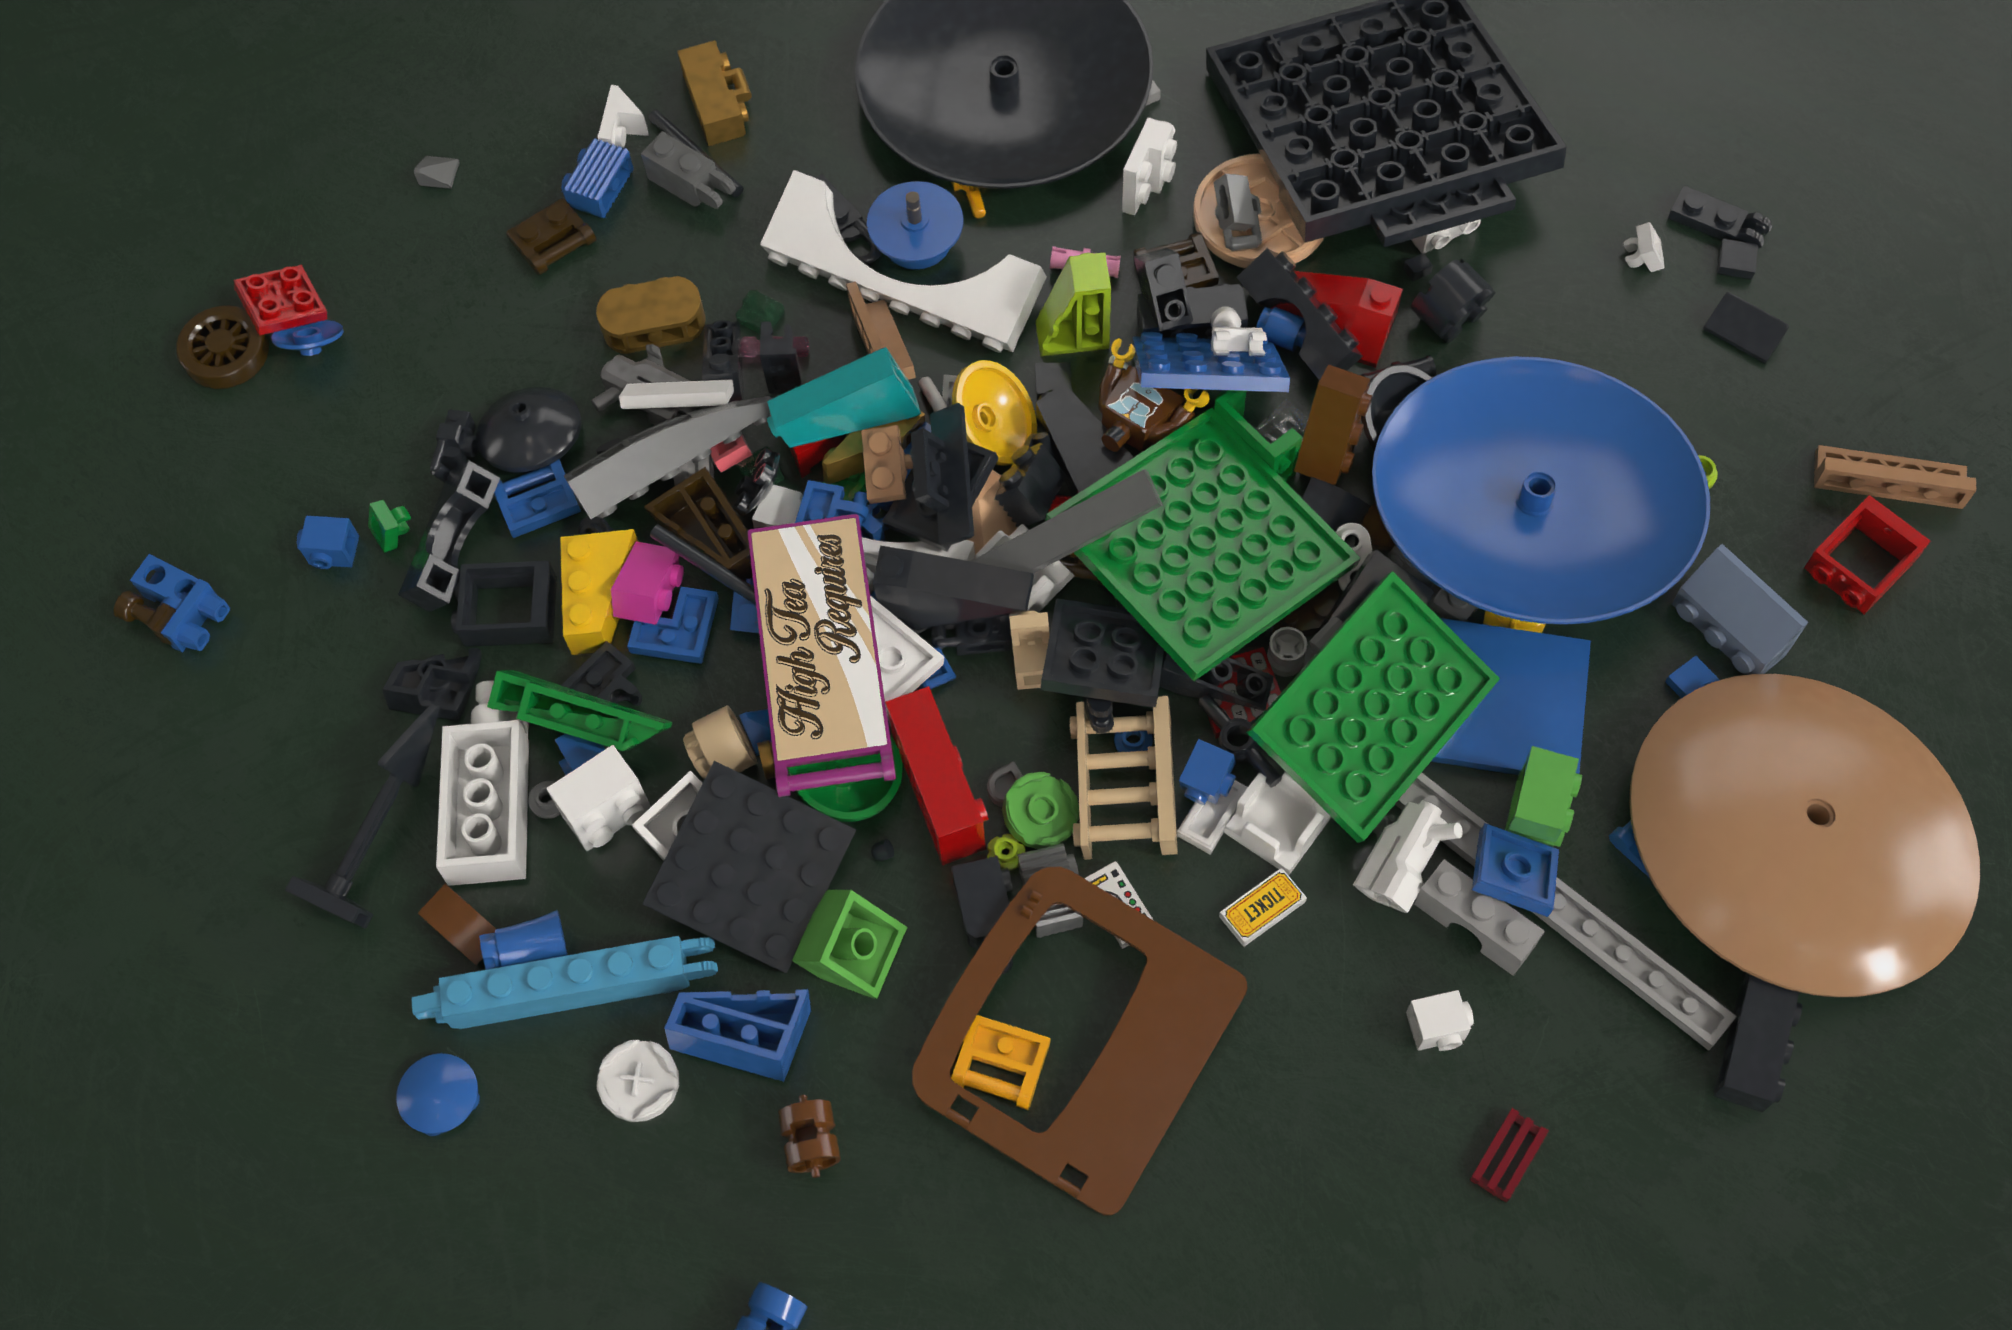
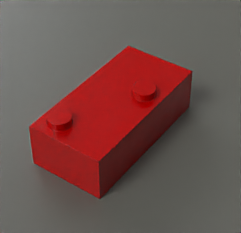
(937, 776)

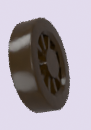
(227, 354)

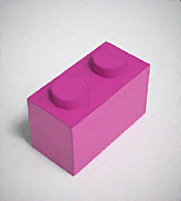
(646, 583)

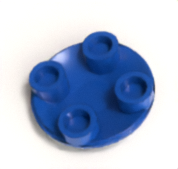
(437, 1094)

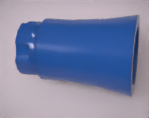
(524, 942)

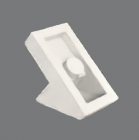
(620, 118)

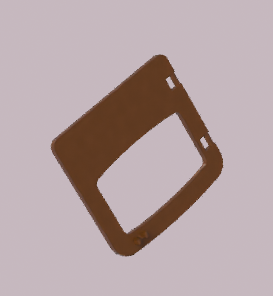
(1141, 1072)

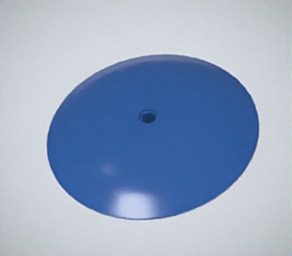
(1541, 490)

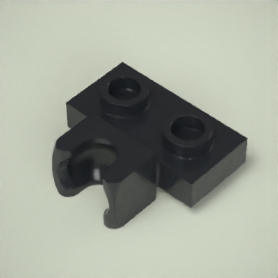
(606, 676)

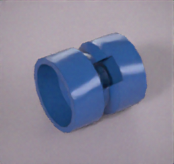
(772, 1306)

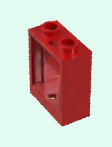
(1873, 521)

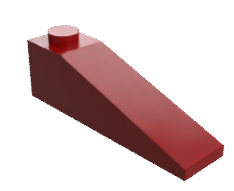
(1361, 306)

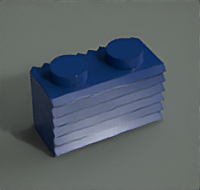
(597, 178)

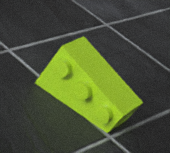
(1077, 308)

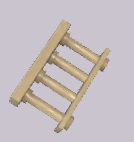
(1158, 793)

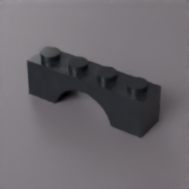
(1273, 283)
(435, 563)

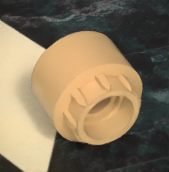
(719, 739)

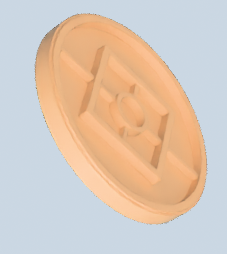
(1275, 223)

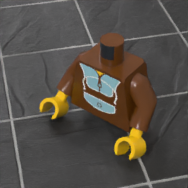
(1139, 413)

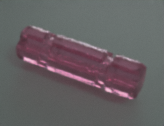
(751, 347)

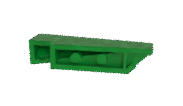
(572, 711)

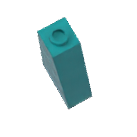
(844, 401)

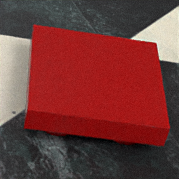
(280, 299)

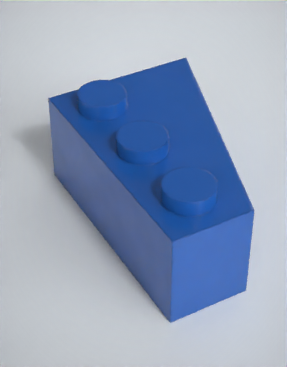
(740, 1031)

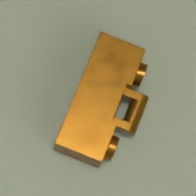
(717, 107)

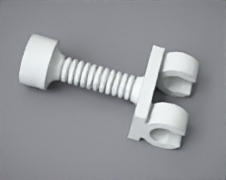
(1230, 337)

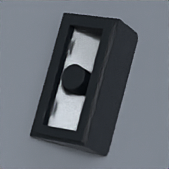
(1746, 327)

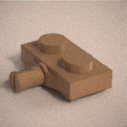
(885, 464)

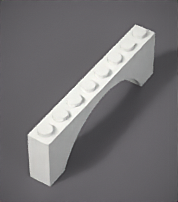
(986, 306)

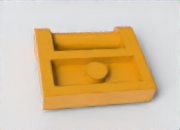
(1006, 1049)

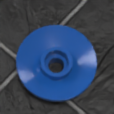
(308, 337)

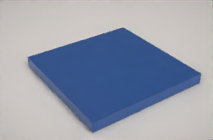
(1531, 705)

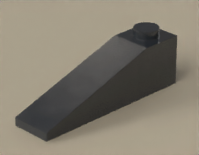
(943, 590)

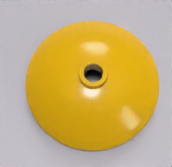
(996, 408)

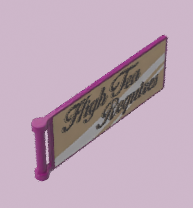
(819, 651)

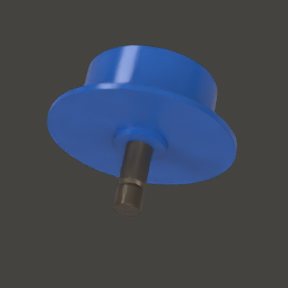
(915, 223)

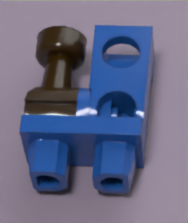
(183, 605)

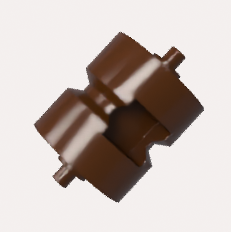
(810, 1141)

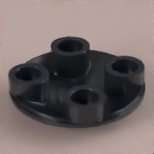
(755, 488)

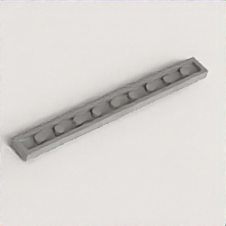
(1597, 934)

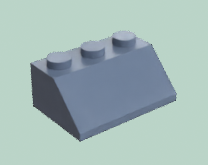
(1739, 613)

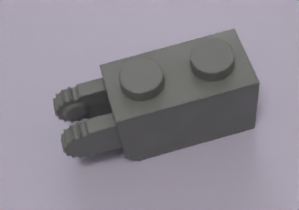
(684, 172)

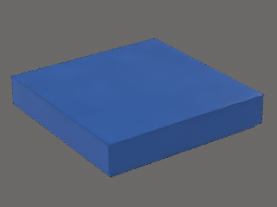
(1515, 870)

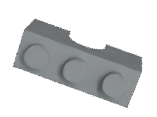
(1503, 931)

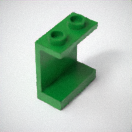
(1279, 455)

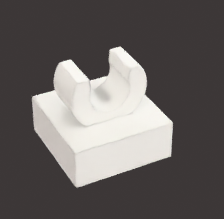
(1648, 248)

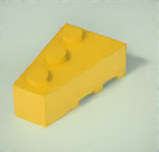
(588, 573)

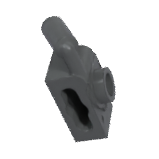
(1237, 211)

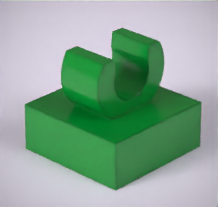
(387, 524)

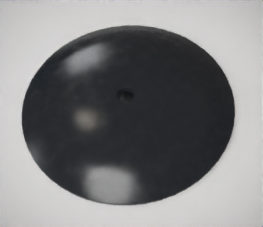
(1003, 85)

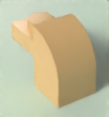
(1030, 644)

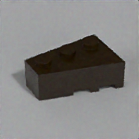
(706, 520)

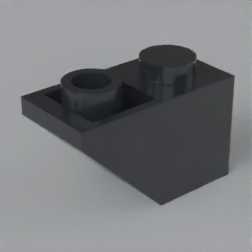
(1164, 288)

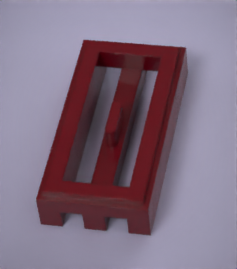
(1526, 1126)

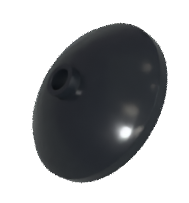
(1387, 392)
(528, 429)

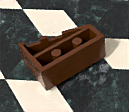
(1334, 425)

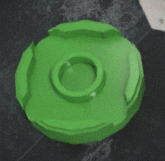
(1040, 810)

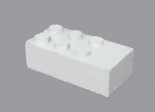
(483, 803)

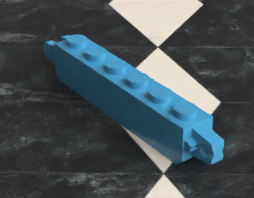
(565, 982)

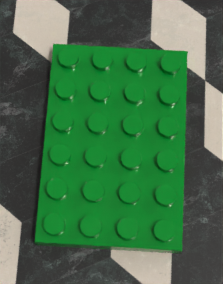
(1373, 706)

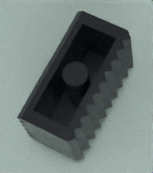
(1030, 485)

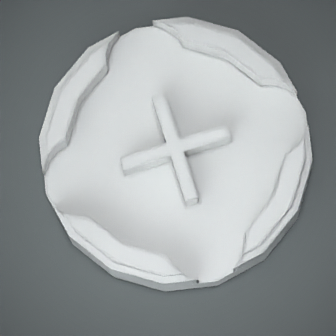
(637, 1080)

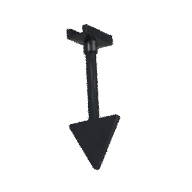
(405, 763)

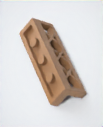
(878, 329)
(1892, 477)

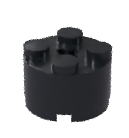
(1452, 299)

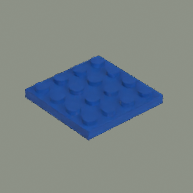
(1191, 364)

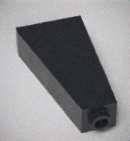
(1076, 439)

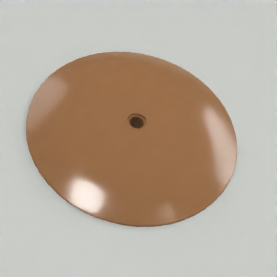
(1817, 905)

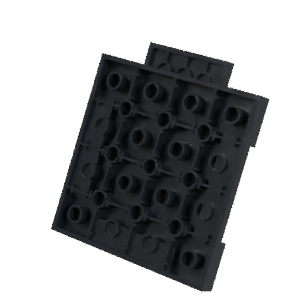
(1387, 118)

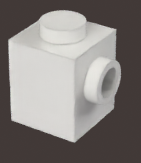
(1440, 1021)

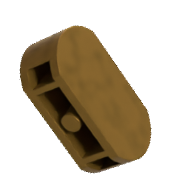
(651, 313)

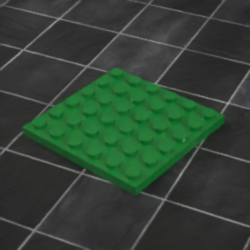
(1221, 552)

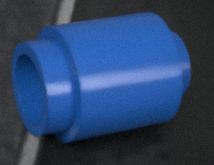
(1283, 328)

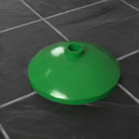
(855, 799)

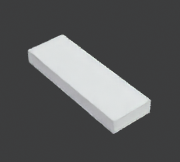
(676, 394)

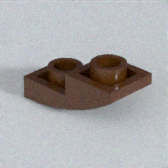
(457, 922)

